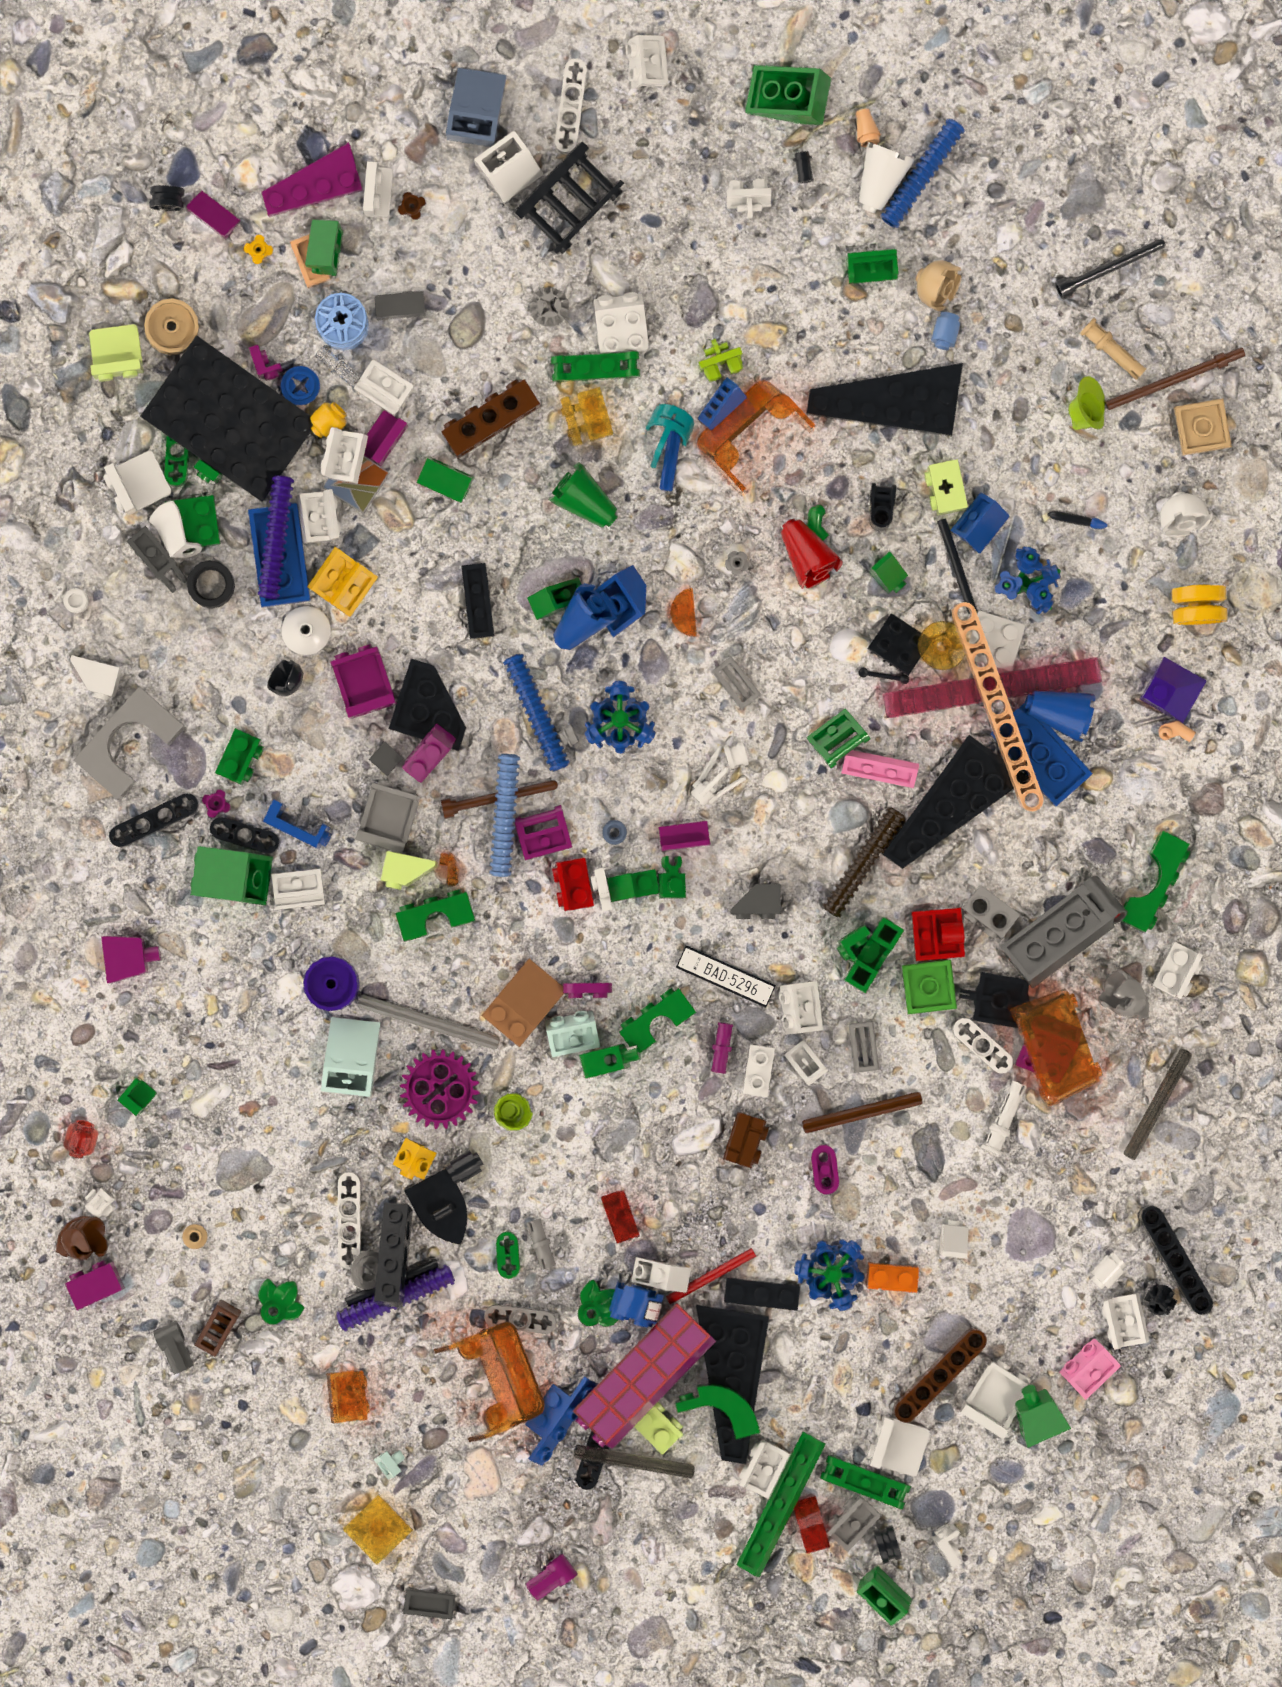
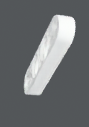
(570, 106)
(349, 1220)

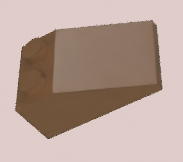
(524, 1002)

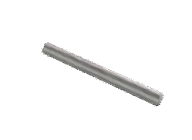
(429, 1022)

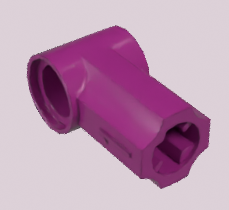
(555, 1574)

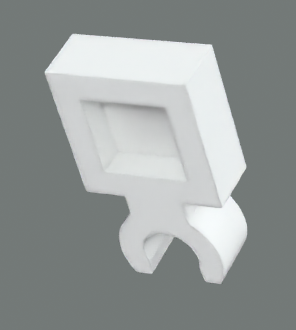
(599, 883)

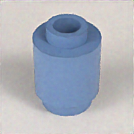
(946, 330)

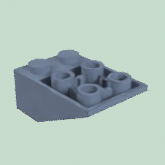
(476, 107)

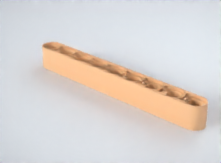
(1006, 715)

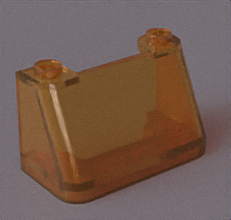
(1056, 1046)

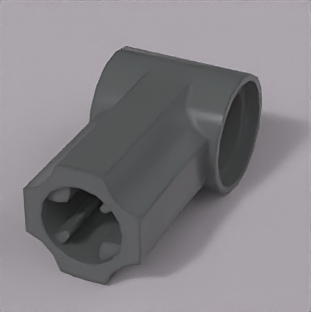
(171, 1341)

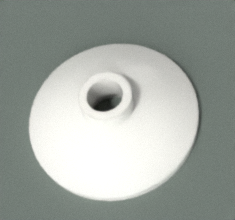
(306, 643)

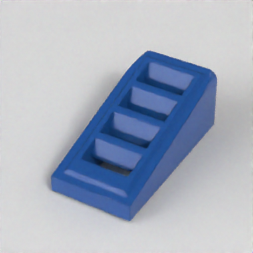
(722, 404)

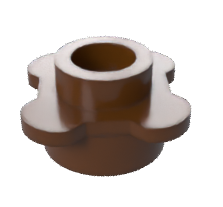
(409, 199)

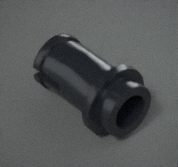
(803, 167)

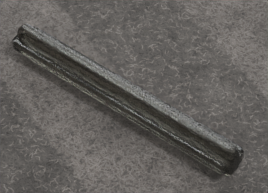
(1157, 1104)
(634, 1461)

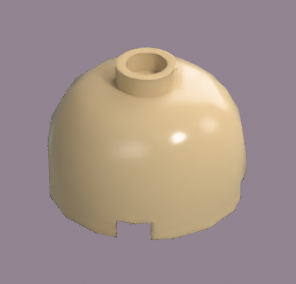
(937, 283)

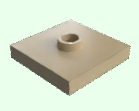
(1202, 427)

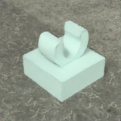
(389, 1463)

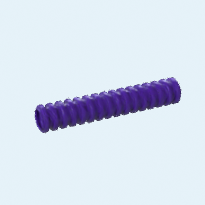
(275, 537)
(413, 1290)

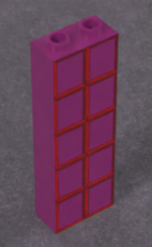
(643, 1377)

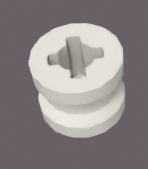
(736, 755)

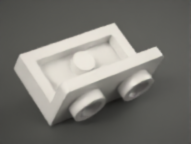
(343, 455)
(318, 516)
(1125, 1320)
(764, 1468)

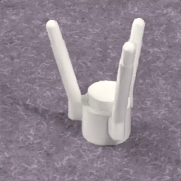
(704, 791)

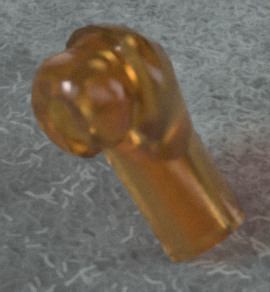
(452, 868)

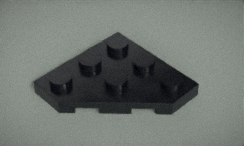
(424, 704)

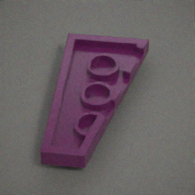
(316, 183)

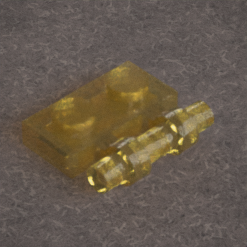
(594, 415)

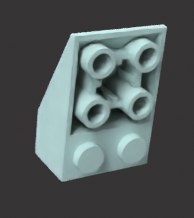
(350, 1057)

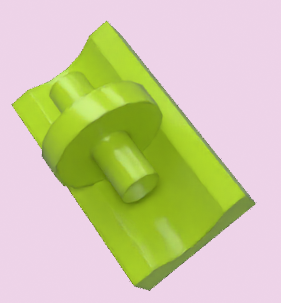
(710, 365)

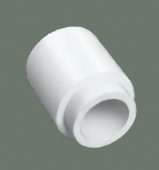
(1108, 1271)

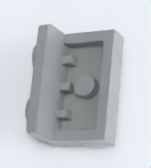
(853, 1522)

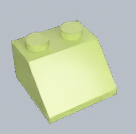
(404, 869)

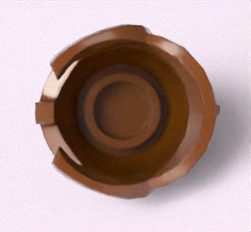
(82, 1238)

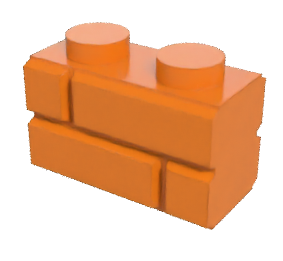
(892, 1277)

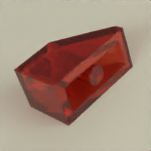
(811, 1525)

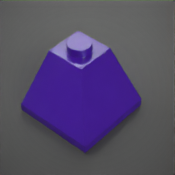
(1173, 690)

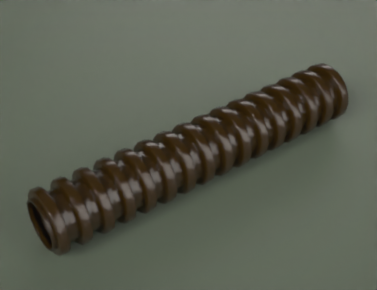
(863, 862)

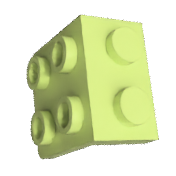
(116, 352)

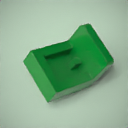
(206, 472)

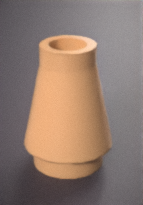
(866, 128)

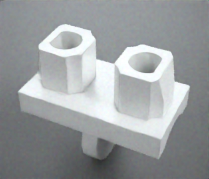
(748, 199)

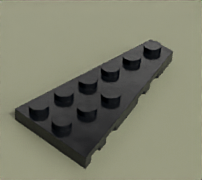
(906, 401)
(961, 792)

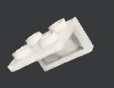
(621, 323)
(137, 482)
(898, 1446)

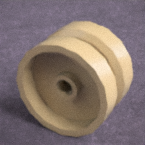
(156, 326)

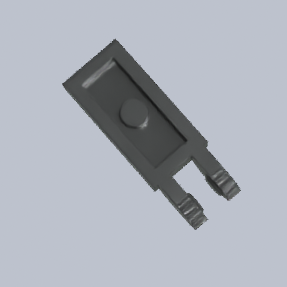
(155, 556)

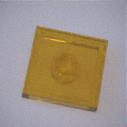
(377, 1529)

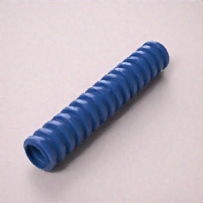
(922, 173)
(536, 712)

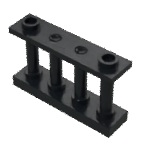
(545, 193)

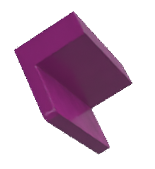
(384, 437)
(684, 836)

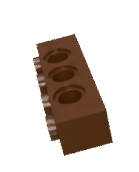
(485, 431)

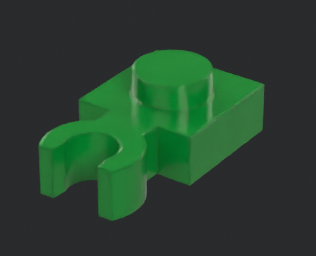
(672, 883)

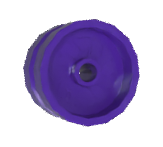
(318, 990)

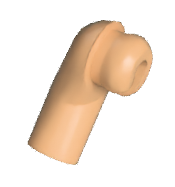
(1174, 729)

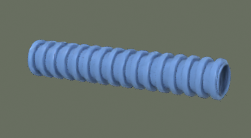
(504, 815)

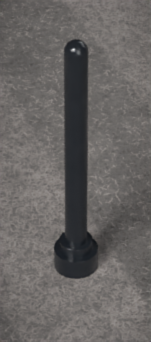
(1067, 287)

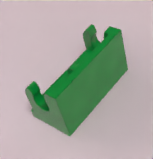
(324, 247)
(872, 266)
(445, 479)

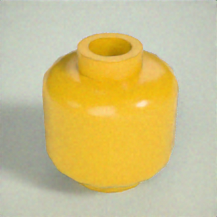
(328, 416)

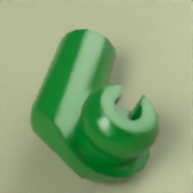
(814, 521)

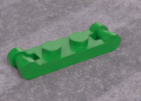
(595, 367)
(865, 1482)

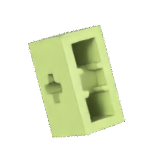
(950, 474)

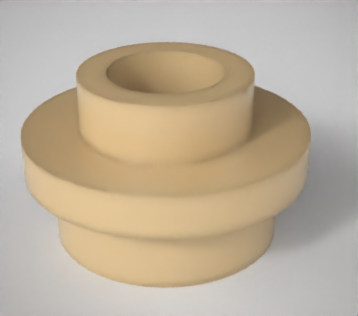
(202, 1236)

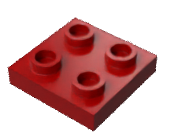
(938, 934)

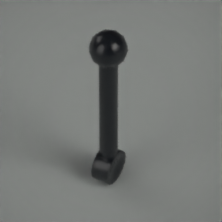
(904, 679)

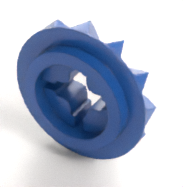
(300, 374)

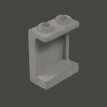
(388, 817)

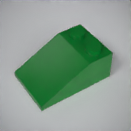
(789, 94)

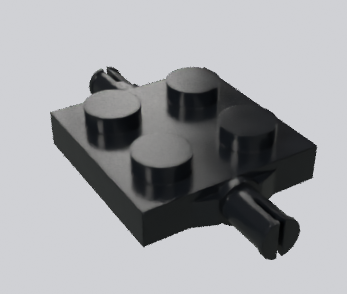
(995, 997)

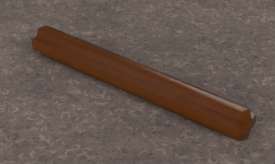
(862, 1112)

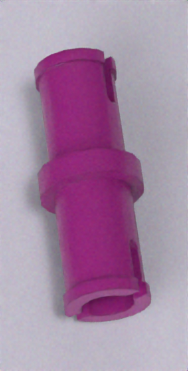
(722, 1047)

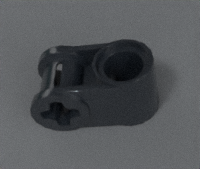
(882, 501)

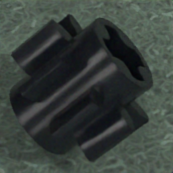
(1160, 1300)

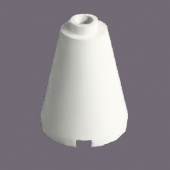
(881, 176)

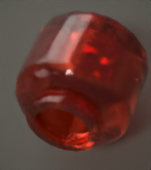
(80, 1138)

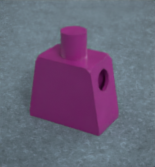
(127, 957)

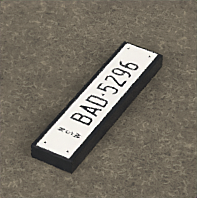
(725, 976)

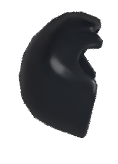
(285, 678)

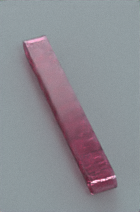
(1015, 684)

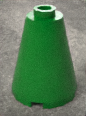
(584, 497)

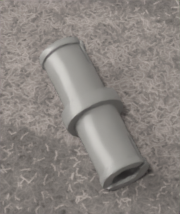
(540, 1244)

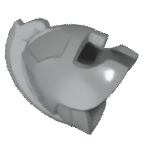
(1124, 996)

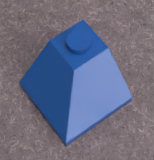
(629, 597)

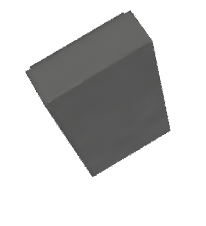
(429, 1603)

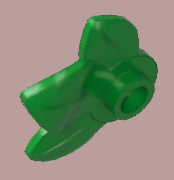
(282, 1299)
(599, 1302)

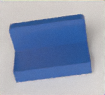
(980, 522)

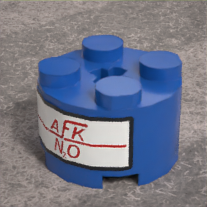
(636, 1303)

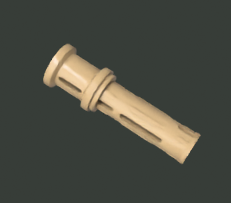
(1104, 341)

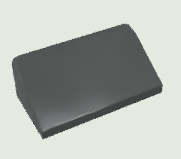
(400, 305)

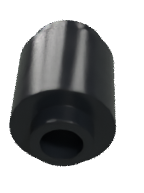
(464, 1167)

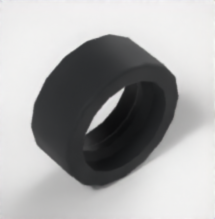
(229, 584)

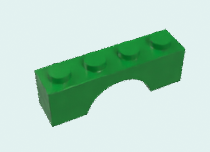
(1168, 854)

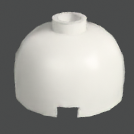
(1183, 513)

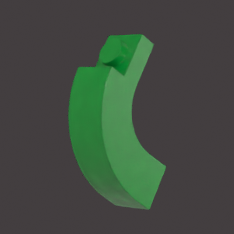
(727, 1400)

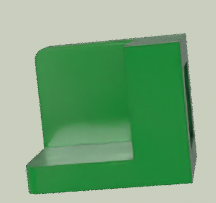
(137, 1096)

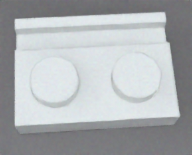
(384, 387)
(298, 889)

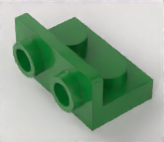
(239, 757)
(856, 939)

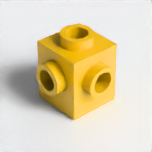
(414, 1159)

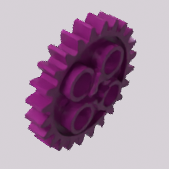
(454, 1106)

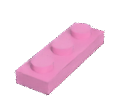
(880, 768)

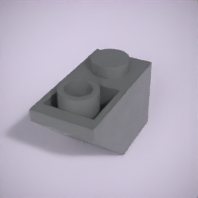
(762, 900)

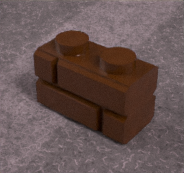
(745, 1139)

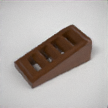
(226, 1309)

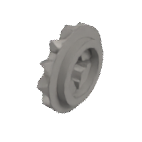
(549, 318)
(362, 1279)

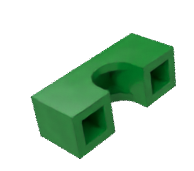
(413, 919)
(873, 955)
(673, 1005)

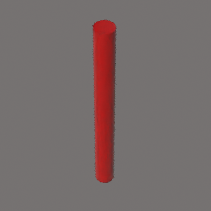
(712, 1275)

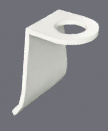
(170, 528)

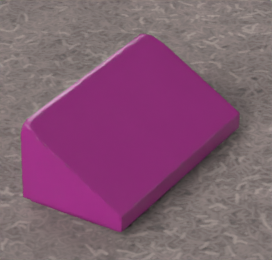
(213, 214)

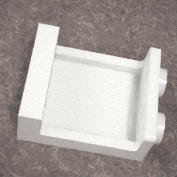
(994, 1398)

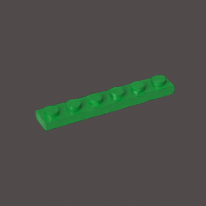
(780, 1504)

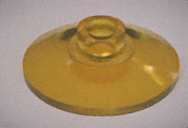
(947, 634)

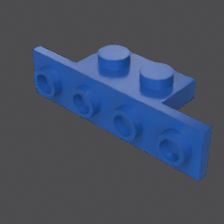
(556, 1418)

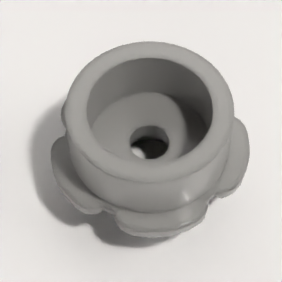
(737, 569)
(568, 735)

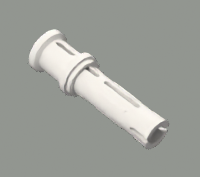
(1000, 1129)

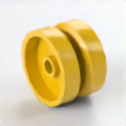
(1199, 603)

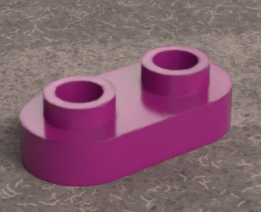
(576, 990)
(825, 1169)

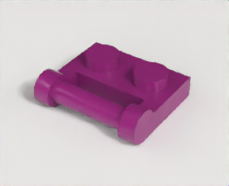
(546, 840)

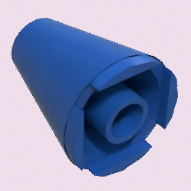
(584, 617)
(1062, 711)

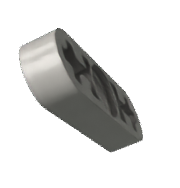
(539, 1315)

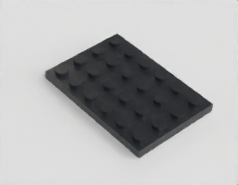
(228, 418)

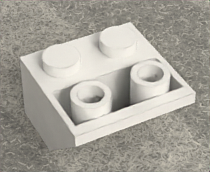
(508, 167)

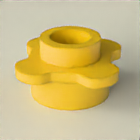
(266, 250)

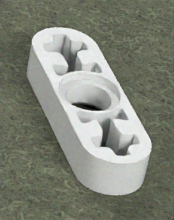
(992, 1062)

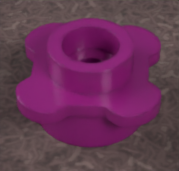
(213, 810)

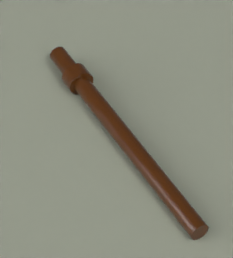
(1219, 361)

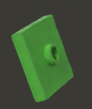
(929, 987)

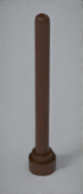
(452, 807)

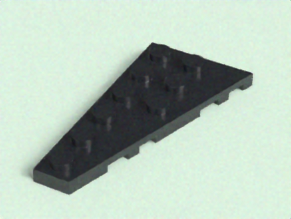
(734, 1363)

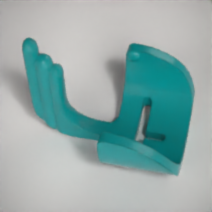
(682, 418)

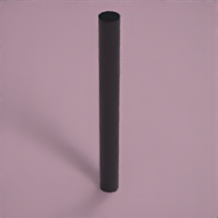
(956, 563)
(411, 1274)

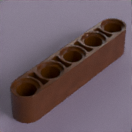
(935, 1387)

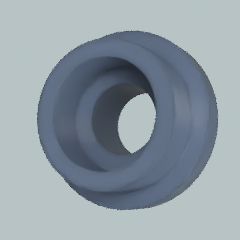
(614, 824)

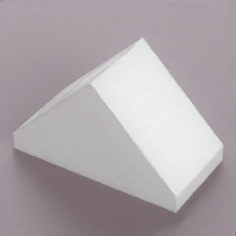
(805, 1063)

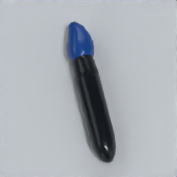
(1094, 523)

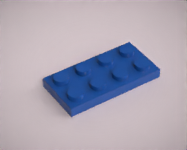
(294, 574)
(1053, 762)

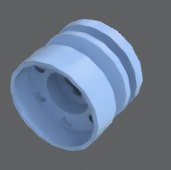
(333, 333)

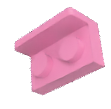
(1089, 1368)

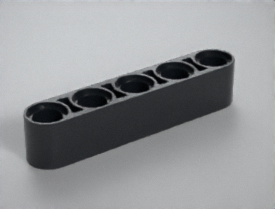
(1184, 1268)

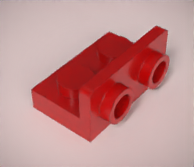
(574, 884)

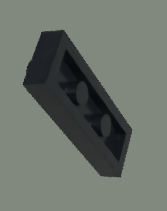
(477, 601)
(761, 1294)

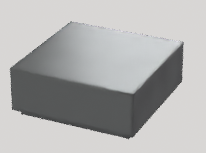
(386, 758)

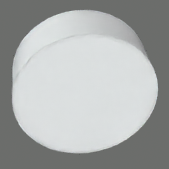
(76, 600)

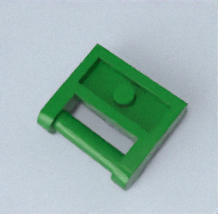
(834, 733)

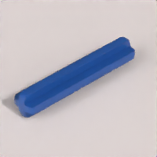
(670, 461)

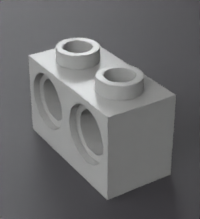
(993, 907)

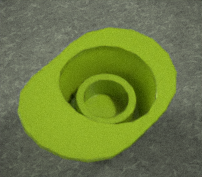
(1088, 406)

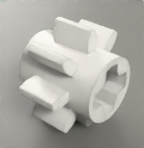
(100, 1202)

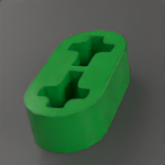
(501, 1255)

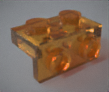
(347, 1396)

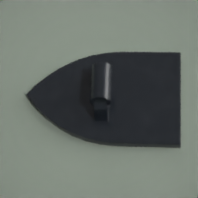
(440, 1206)

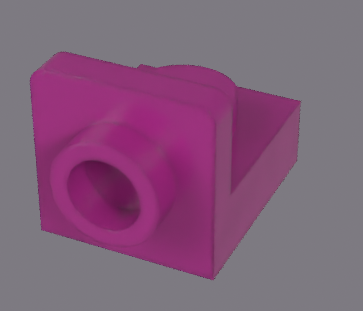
(260, 360)

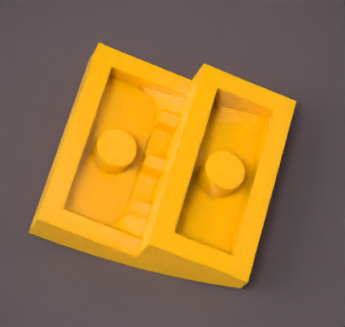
(342, 581)

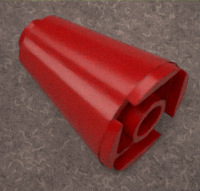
(808, 554)

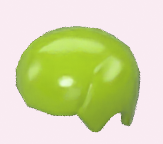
(512, 1112)

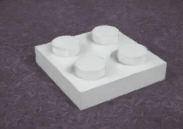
(1002, 638)

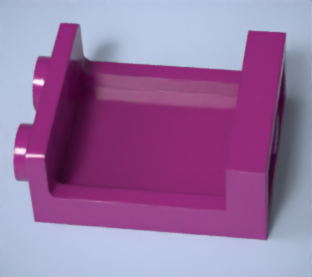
(363, 681)

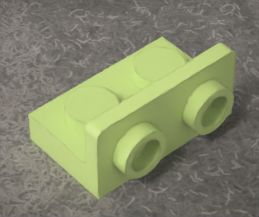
(659, 1428)

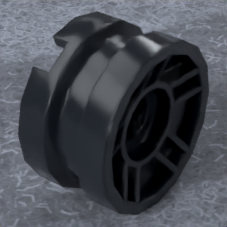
(167, 198)
(887, 1544)

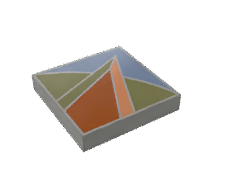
(362, 494)

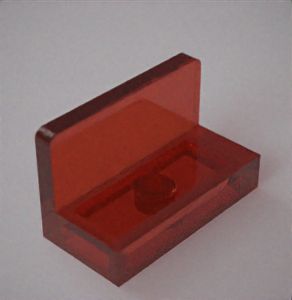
(620, 1216)

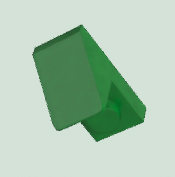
(633, 885)

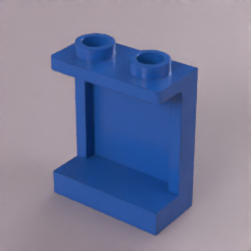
(274, 816)

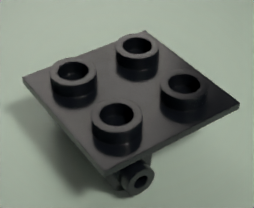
(897, 644)

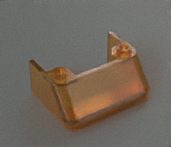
(717, 444)
(508, 1375)

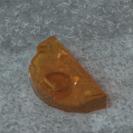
(683, 613)

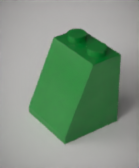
(231, 875)

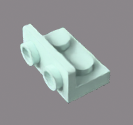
(572, 1033)

